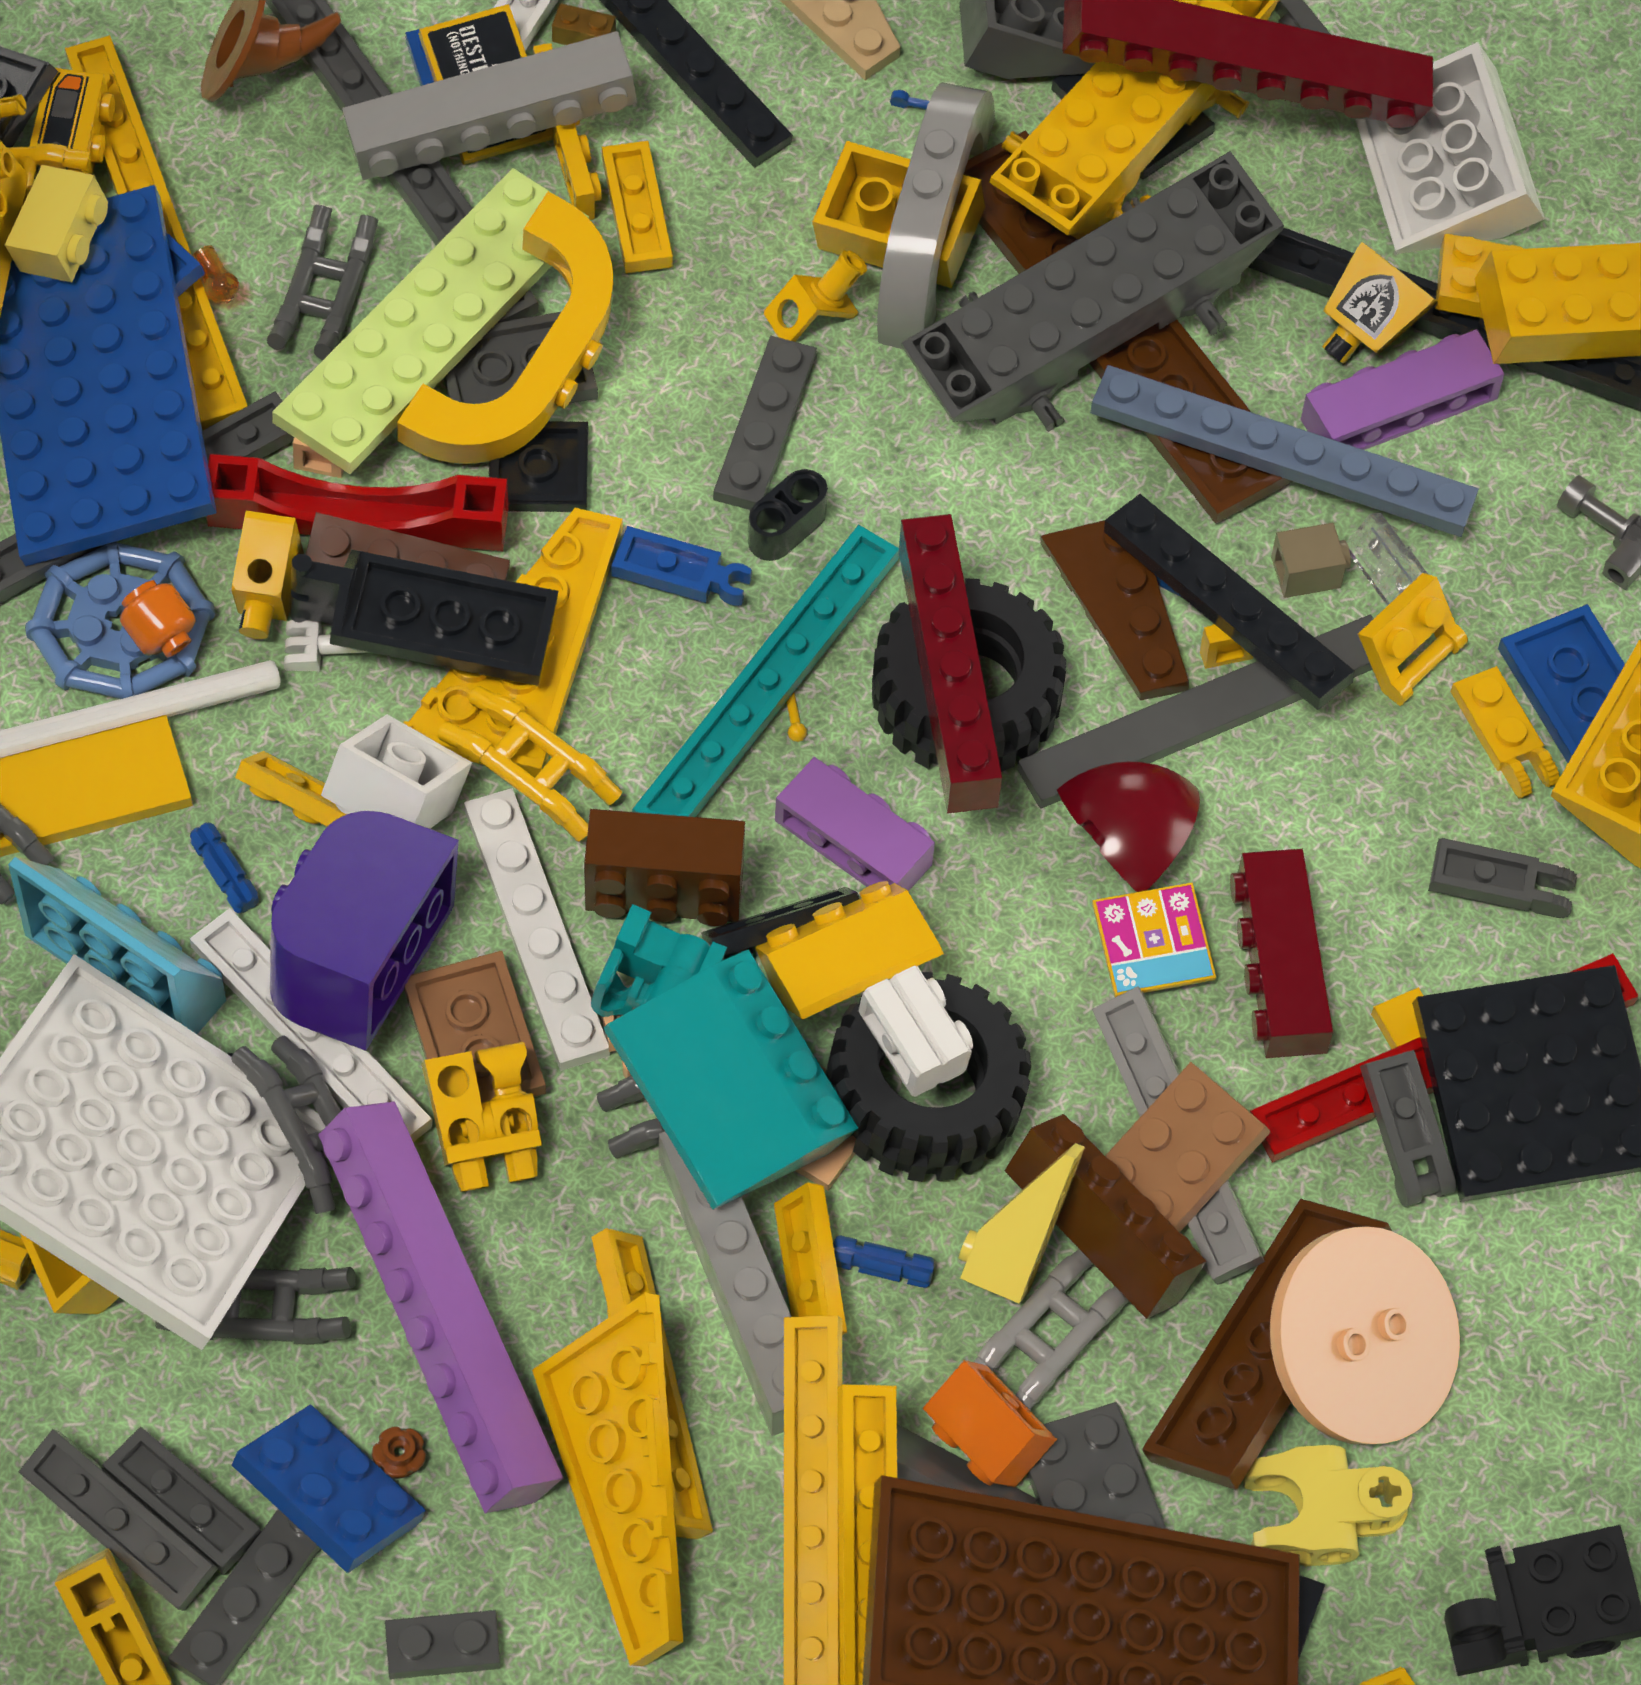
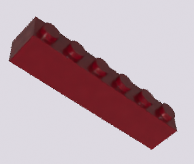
(949, 664)

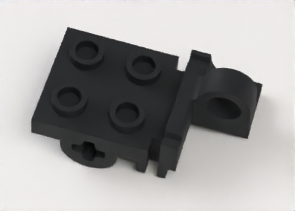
(1555, 1598)

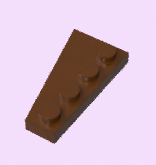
(335, 537)
(1123, 606)

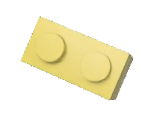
(57, 223)

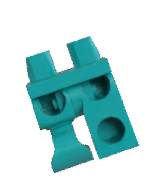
(653, 957)

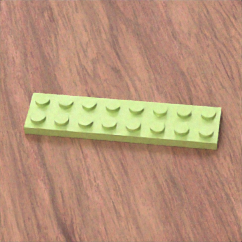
(418, 329)

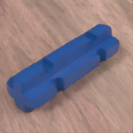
(224, 868)
(883, 1261)

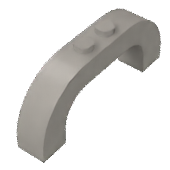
(952, 129)

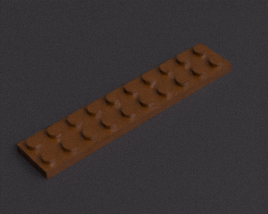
(1157, 354)

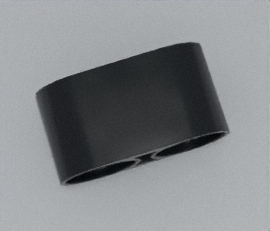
(787, 515)

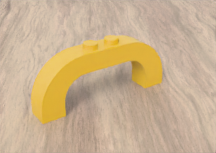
(497, 428)

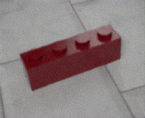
(1283, 953)

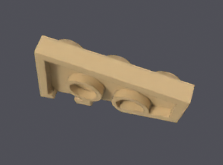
(852, 30)

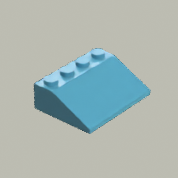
(73, 918)

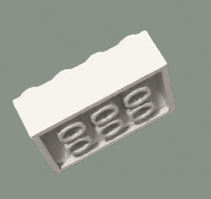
(1457, 165)

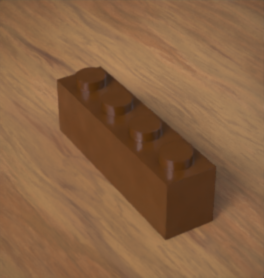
(1112, 1220)

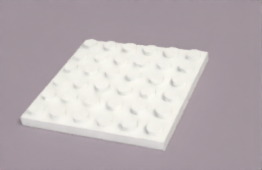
(140, 1152)

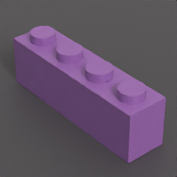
(1405, 393)

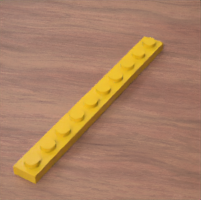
(133, 167)

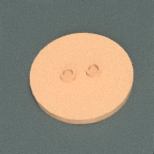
(1364, 1335)

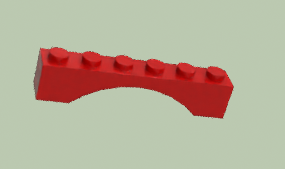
(450, 511)

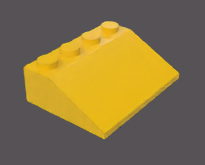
(1605, 771)

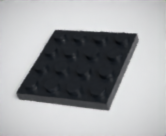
(1534, 1081)

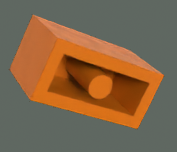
(988, 1425)

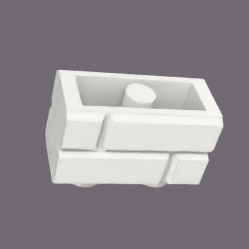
(916, 1030)

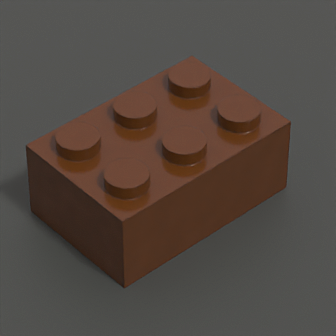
(664, 866)

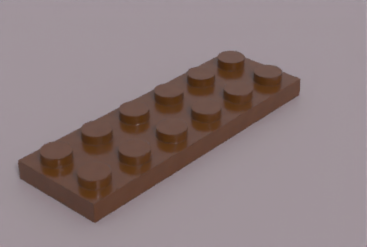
(1234, 1388)

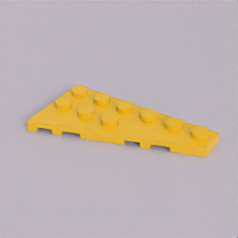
(575, 566)
(614, 1442)

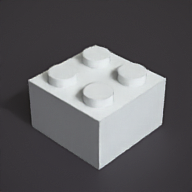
(396, 773)

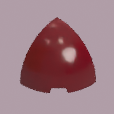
(1135, 816)

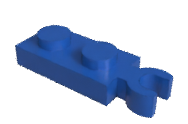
(677, 567)

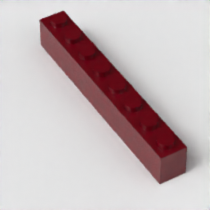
(1252, 57)

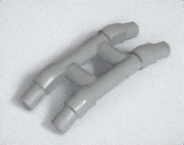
(1051, 1296)

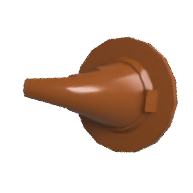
(257, 45)

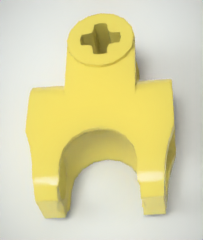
(1331, 1503)

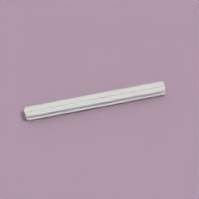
(141, 707)

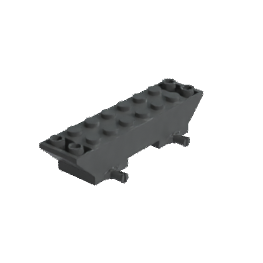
(1133, 272)

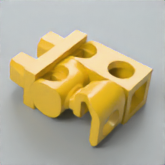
(486, 1129)

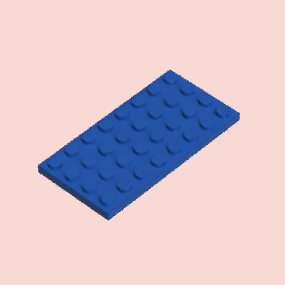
(101, 394)

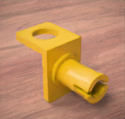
(817, 296)

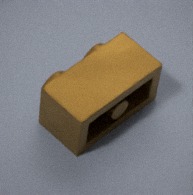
(579, 24)

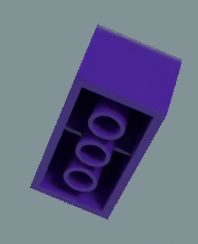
(358, 922)

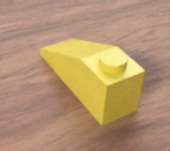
(1013, 1241)

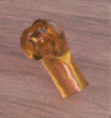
(218, 283)

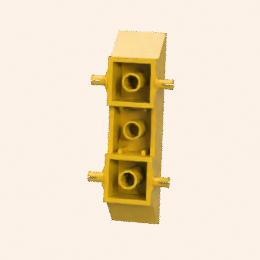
(1104, 136)

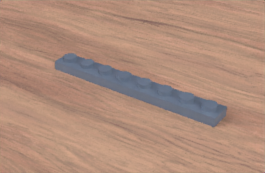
(1284, 451)

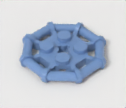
(93, 631)

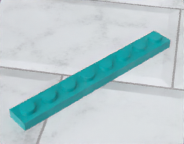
(771, 677)

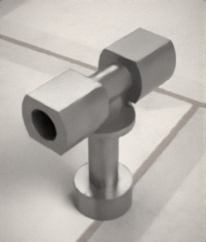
(1625, 561)

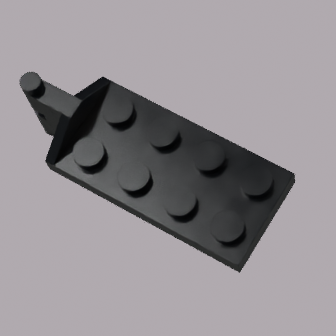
(427, 614)

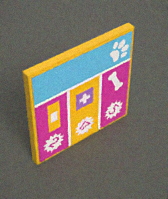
(1154, 939)

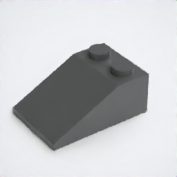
(1017, 38)

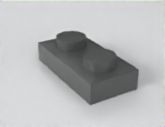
(442, 1644)

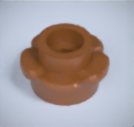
(396, 1465)

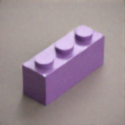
(853, 827)

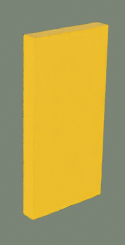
(94, 782)

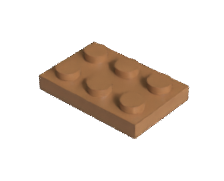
(472, 1009)
(1187, 1145)

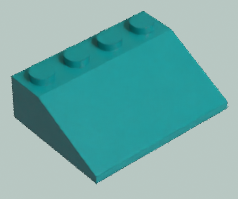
(731, 1079)

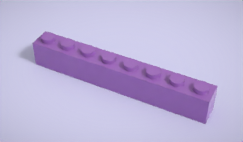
(440, 1307)

